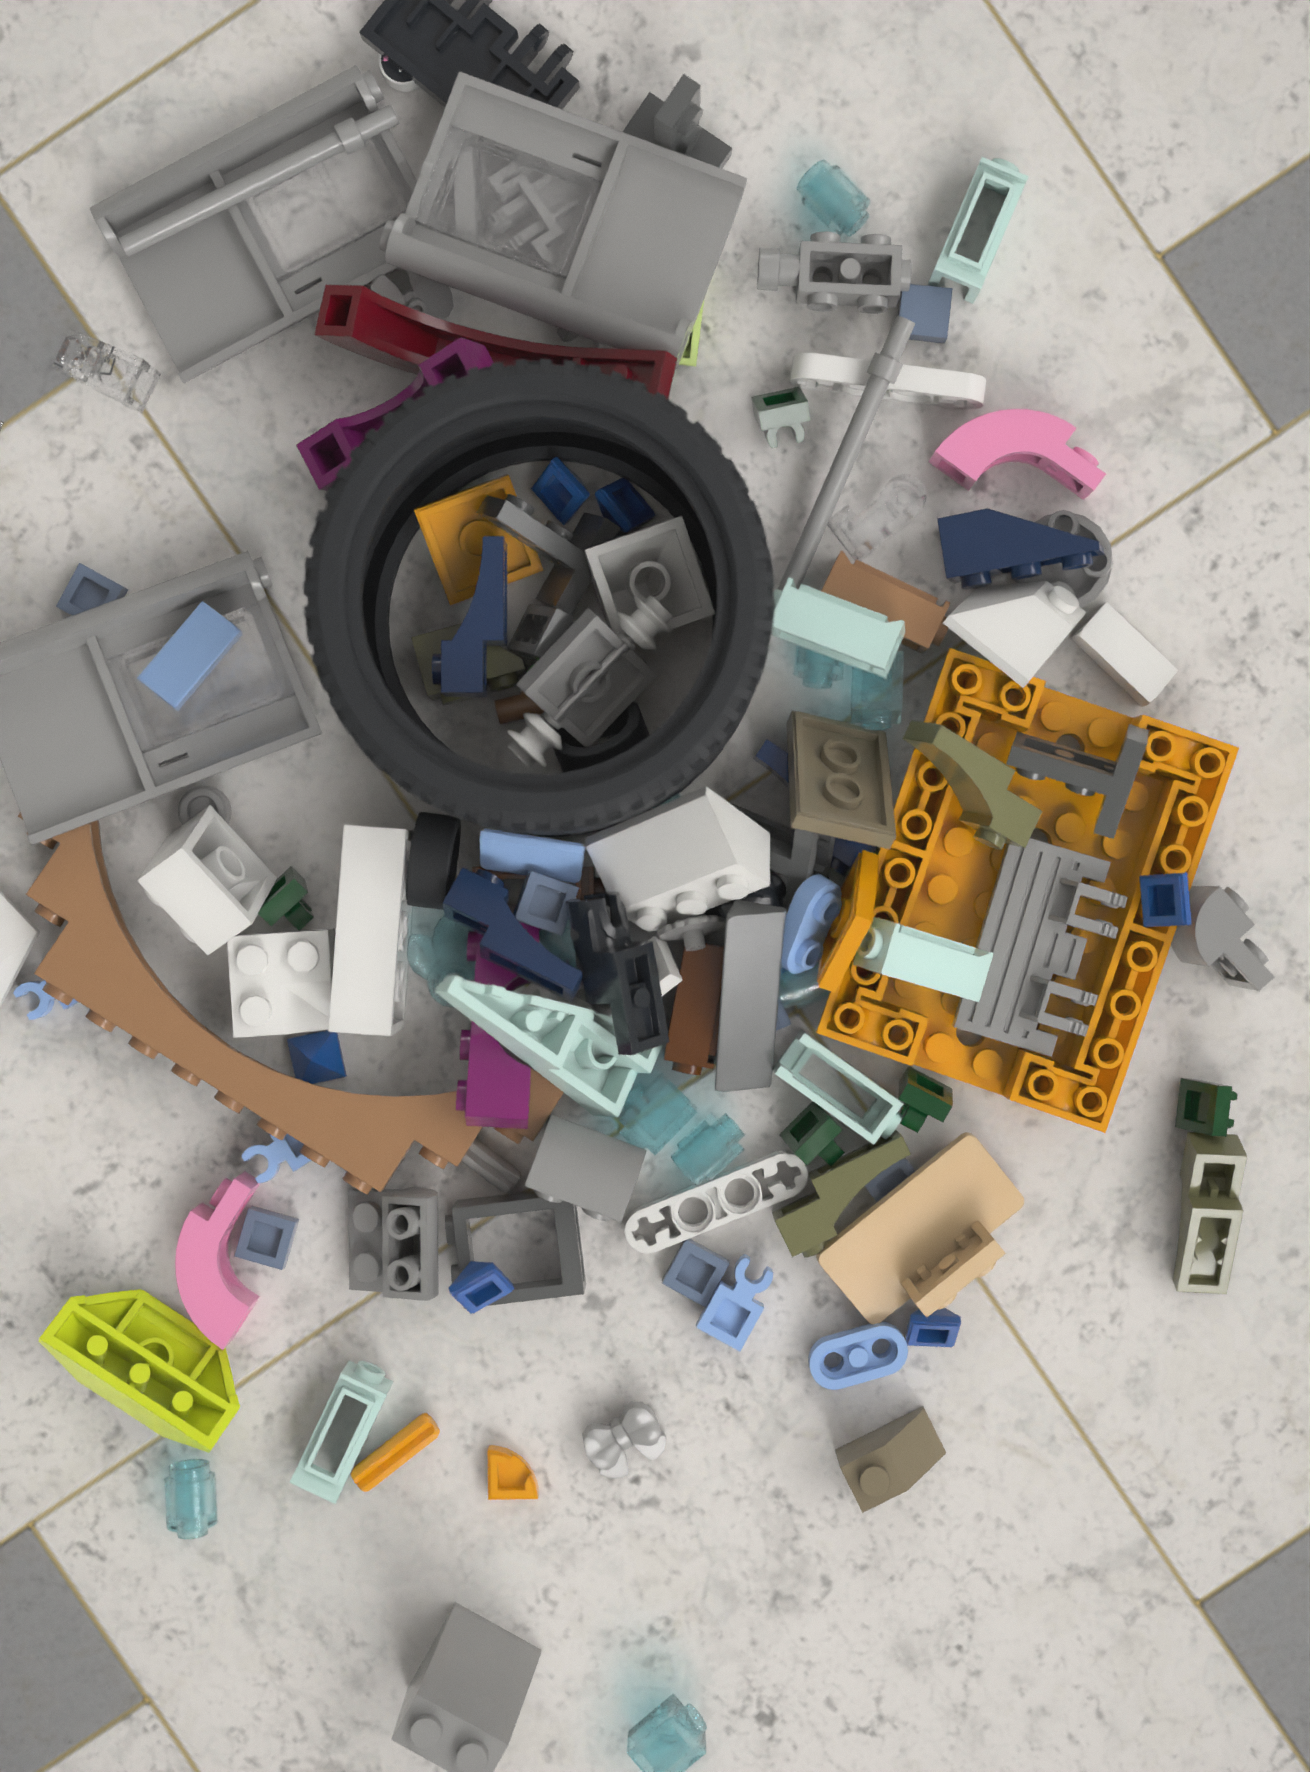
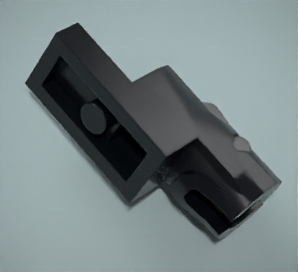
(618, 971)

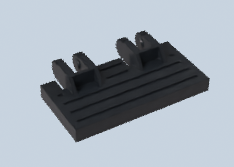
(436, 42)

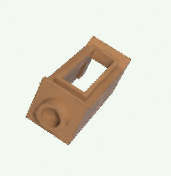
(891, 597)

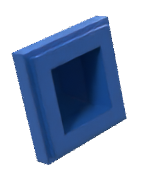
(560, 490)
(623, 505)
(1165, 900)
(317, 1057)
(480, 1286)
(936, 1330)

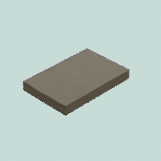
(839, 780)

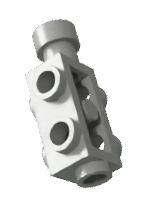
(845, 266)

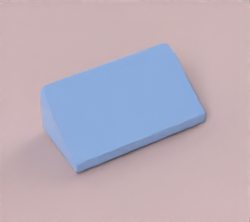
(190, 655)
(521, 852)

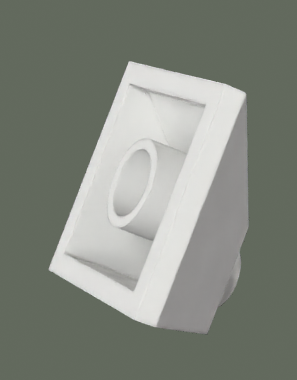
(649, 563)
(1016, 624)

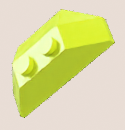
(146, 1364)

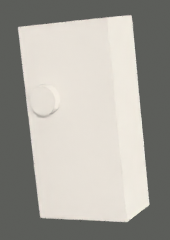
(371, 932)

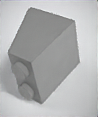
(466, 1694)

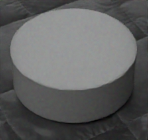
(201, 797)

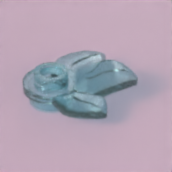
(440, 955)

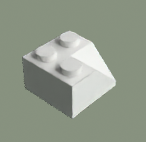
(207, 880)
(281, 982)

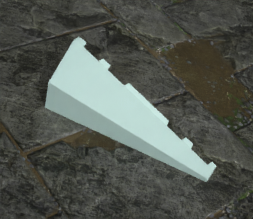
(557, 1039)

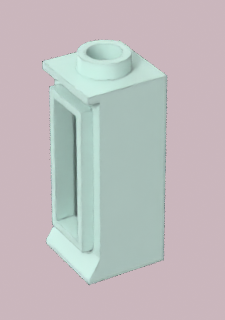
(997, 176)
(836, 628)
(924, 959)
(881, 1116)
(366, 1384)

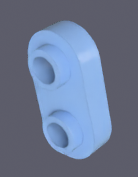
(808, 922)
(858, 1360)

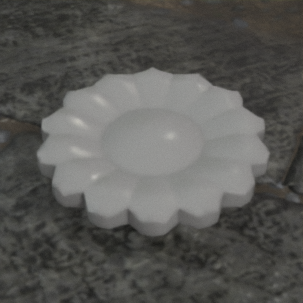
(692, 930)

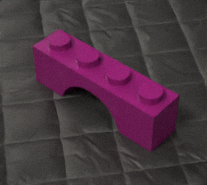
(331, 445)
(496, 1083)

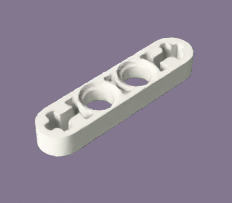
(912, 385)
(719, 1208)

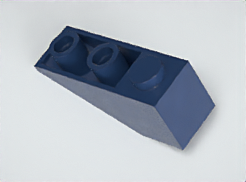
(997, 543)

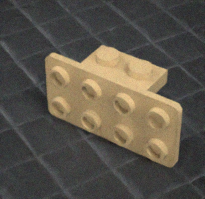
(925, 1234)

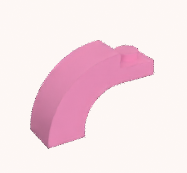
(1017, 437)
(202, 1263)

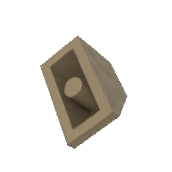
(890, 1458)

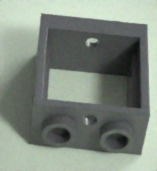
(568, 1238)

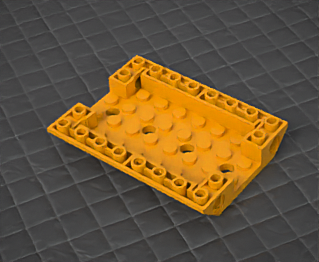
(944, 879)

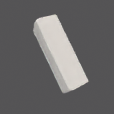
(1124, 654)

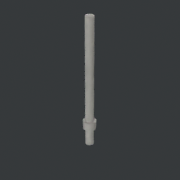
(347, 137)
(883, 370)

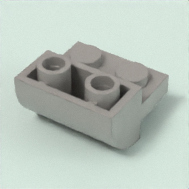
(1215, 937)
(585, 1169)
(394, 1242)

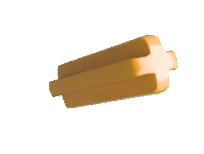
(395, 1452)

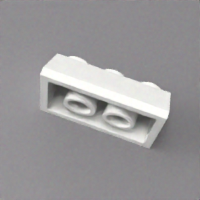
(682, 859)

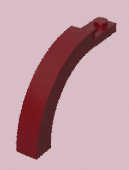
(406, 337)

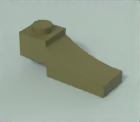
(979, 785)
(1209, 1212)
(811, 1219)

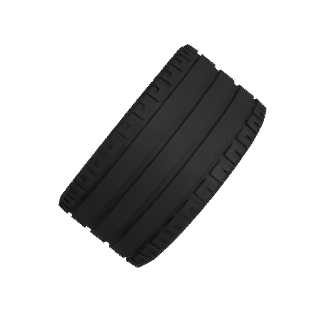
(501, 421)

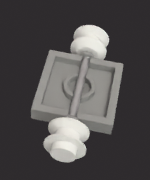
(587, 679)

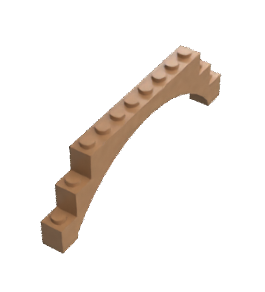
(105, 971)

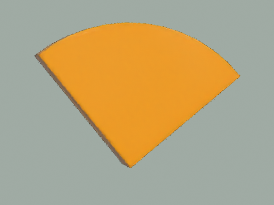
(509, 1476)

